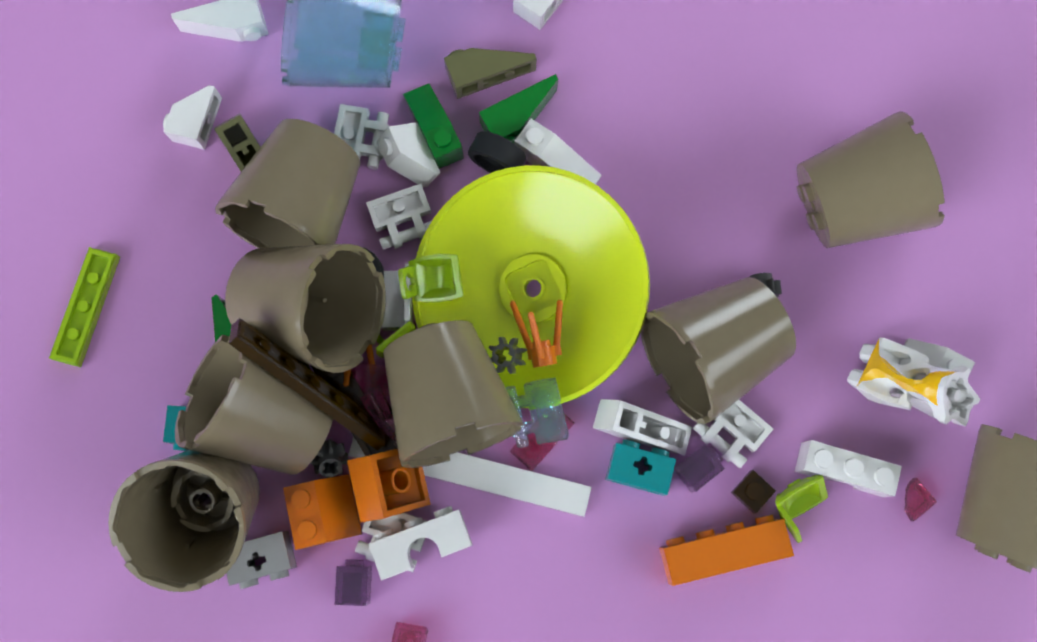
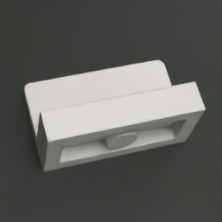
(397, 310)

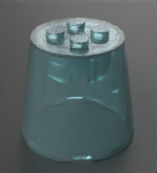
(341, 43)

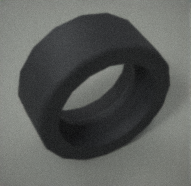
(495, 152)

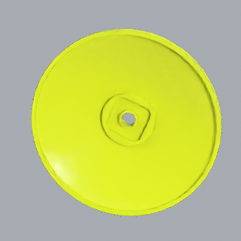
(568, 238)

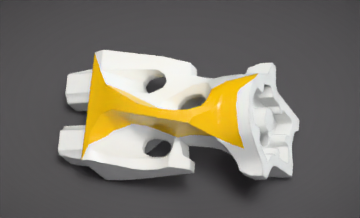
(939, 387)

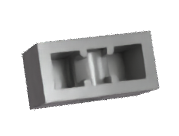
(279, 559)

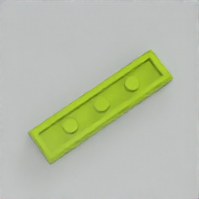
(84, 307)

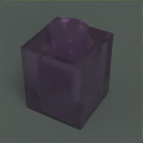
(699, 467)
(353, 583)

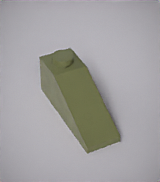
(482, 68)
(238, 140)

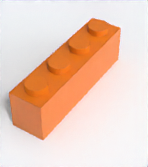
(726, 551)

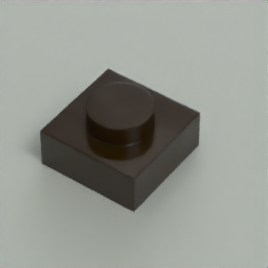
(753, 491)

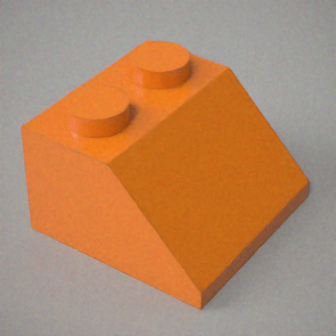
(385, 487)
(322, 511)

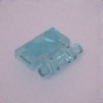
(545, 412)

